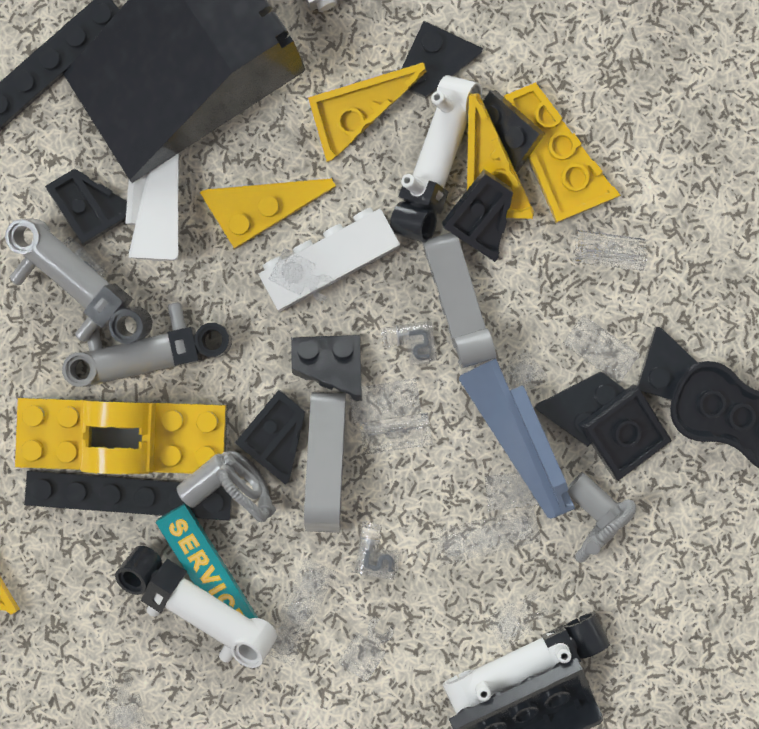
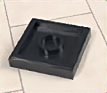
(625, 432)

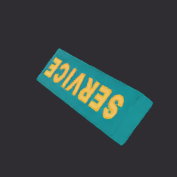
(201, 558)

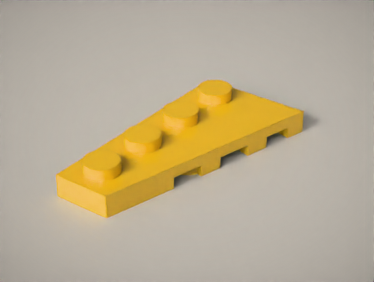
(560, 163)

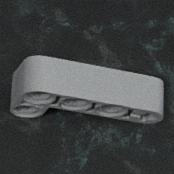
(459, 300)
(324, 462)

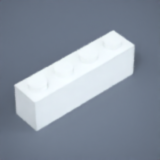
(337, 254)

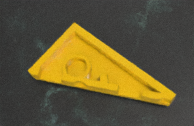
(351, 109)
(488, 153)
(253, 209)

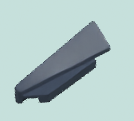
(520, 435)

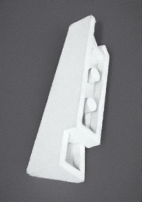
(154, 212)

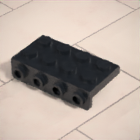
(540, 702)

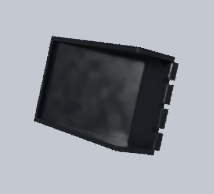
(179, 72)

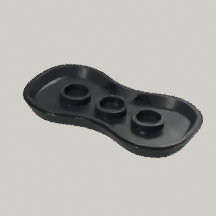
(717, 407)

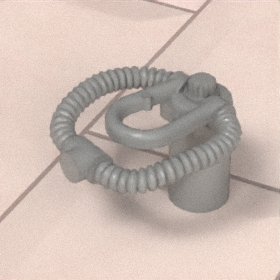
(220, 472)
(608, 514)

